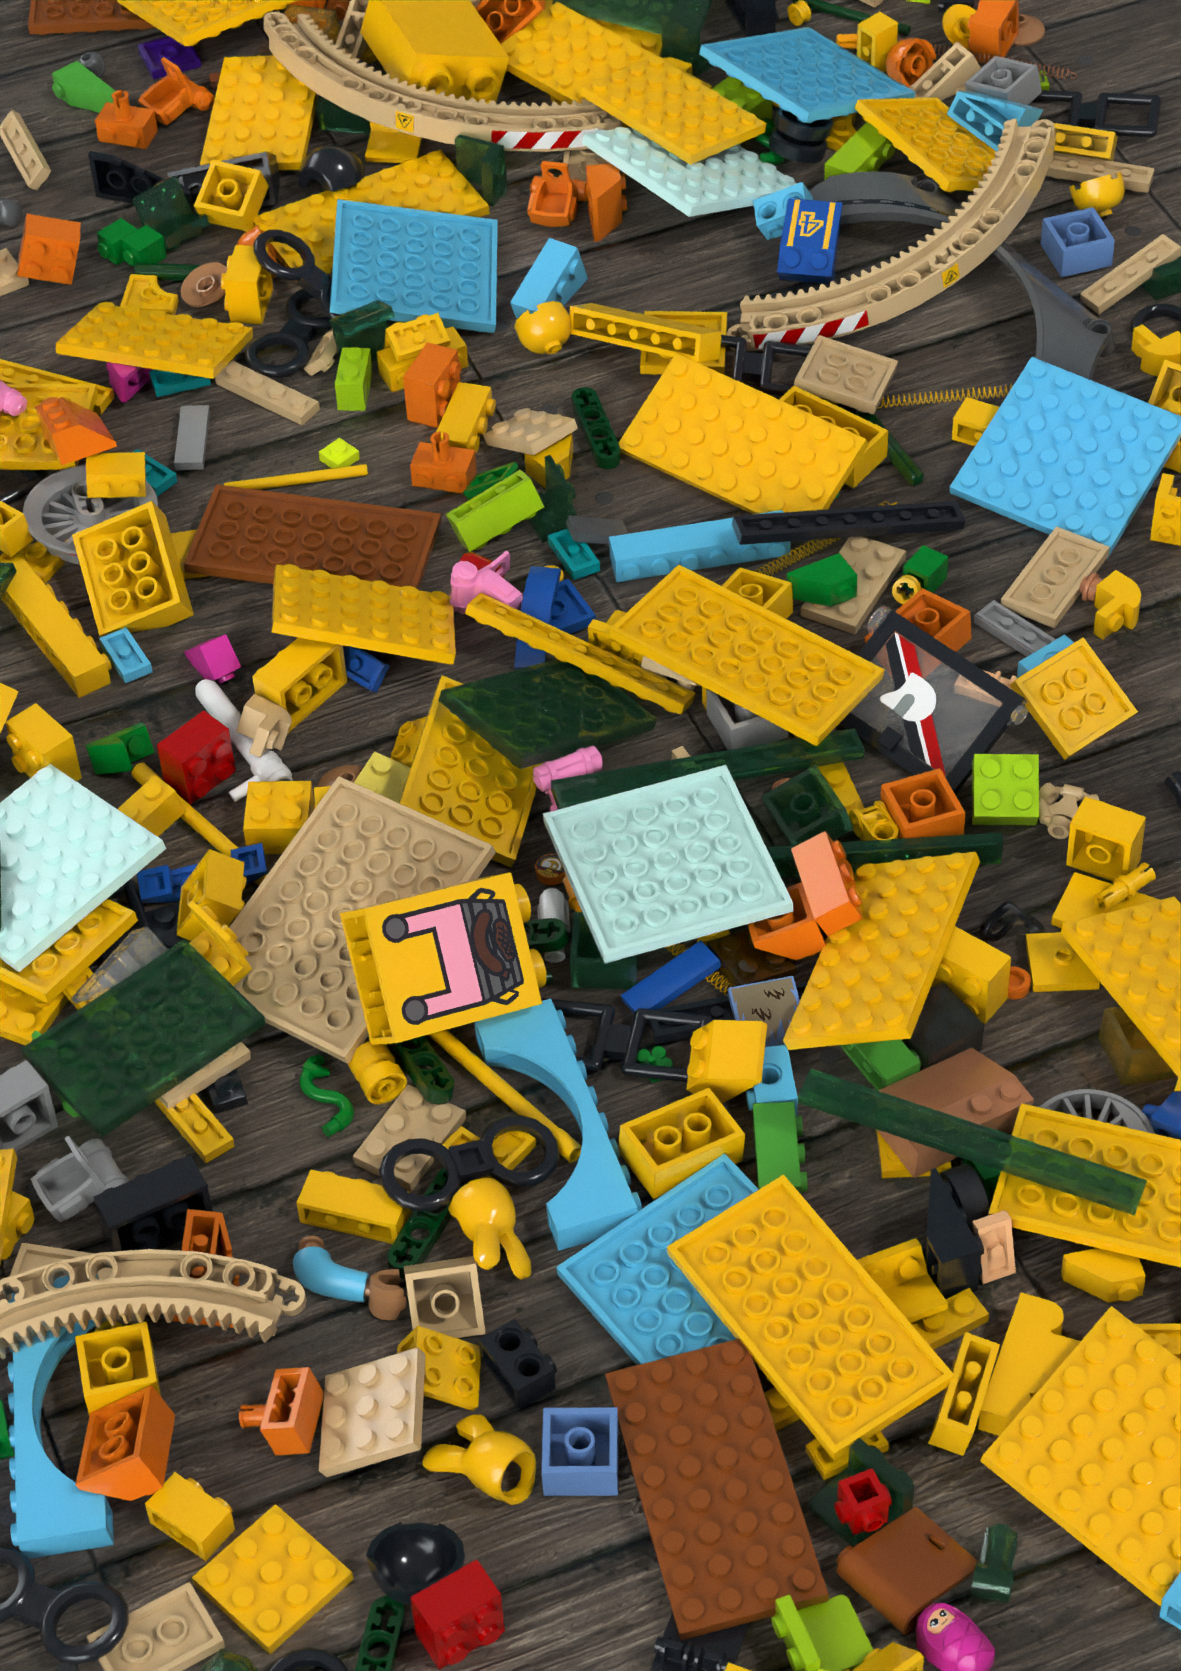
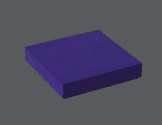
(182, 56)

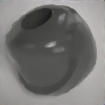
(94, 62)
(10, 212)

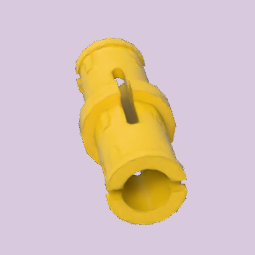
(1124, 887)

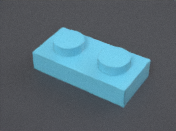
(125, 655)

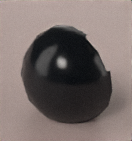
(332, 167)
(413, 1558)

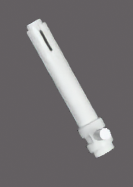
(264, 769)

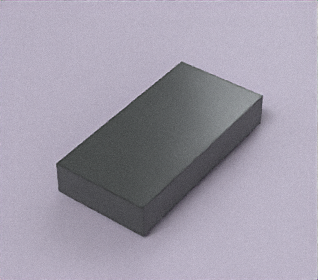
(594, 529)

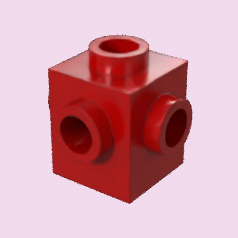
(862, 1502)

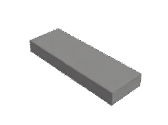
(192, 437)
(1011, 628)

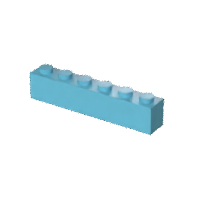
(689, 545)

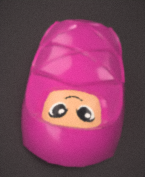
(952, 1640)

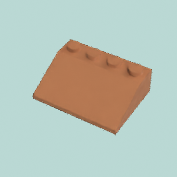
(963, 1087)

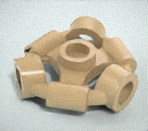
(1059, 815)

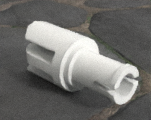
(554, 905)

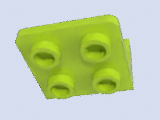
(821, 1634)

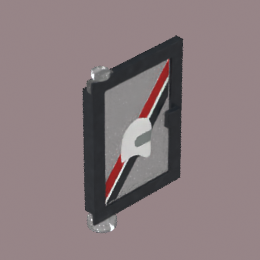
(931, 702)

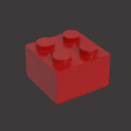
(196, 757)
(458, 1614)

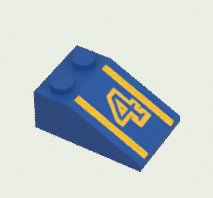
(810, 241)

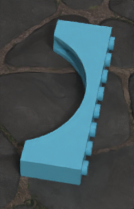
(598, 1189)
(48, 1505)

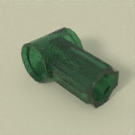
(994, 1572)

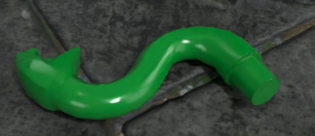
(771, 157)
(313, 1070)

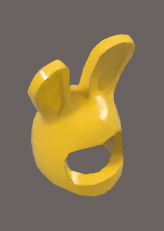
(487, 1220)
(486, 1459)

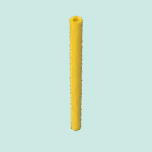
(301, 478)

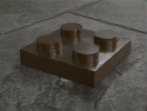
(744, 963)

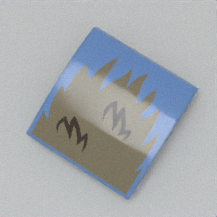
(768, 1002)

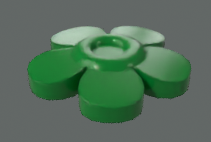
(657, 1058)

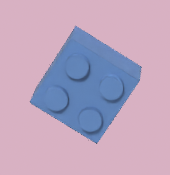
(1077, 242)
(580, 1451)

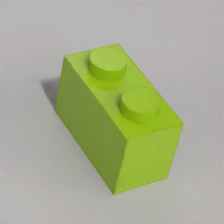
(353, 379)

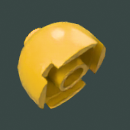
(1099, 193)
(544, 329)

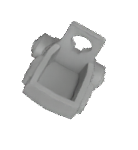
(73, 1181)

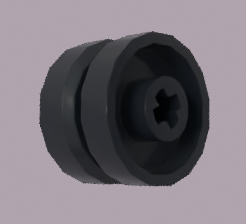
(799, 140)

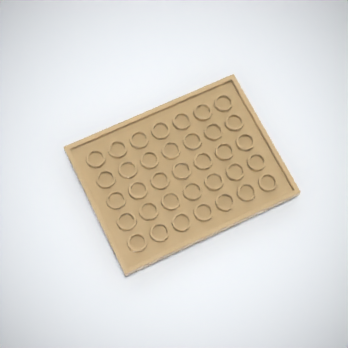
(343, 858)

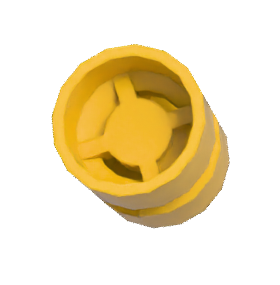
(377, 1073)

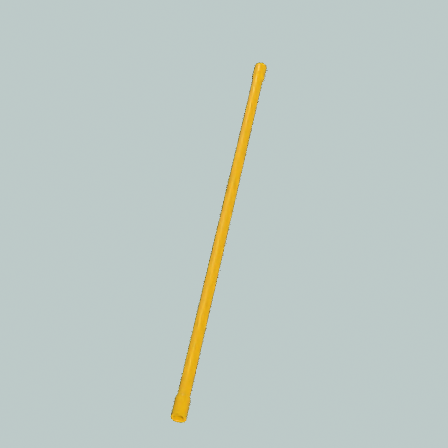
(568, 1146)

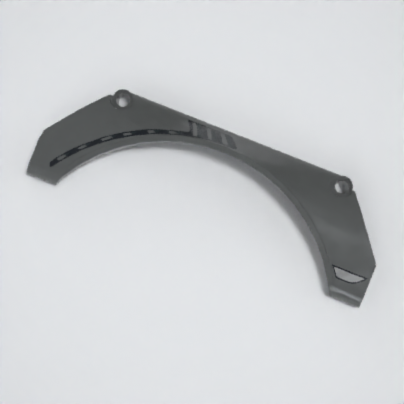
(1065, 329)

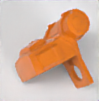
(174, 95)
(553, 198)

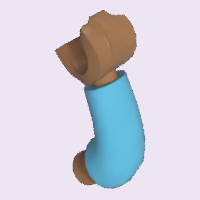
(325, 1277)

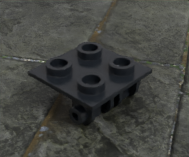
(698, 1653)

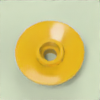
(955, 24)

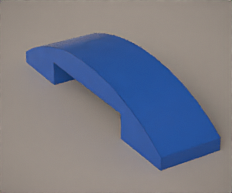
(537, 602)
(165, 885)

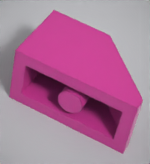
(127, 379)
(214, 659)

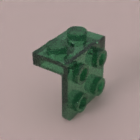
(483, 165)
(168, 213)
(862, 1458)

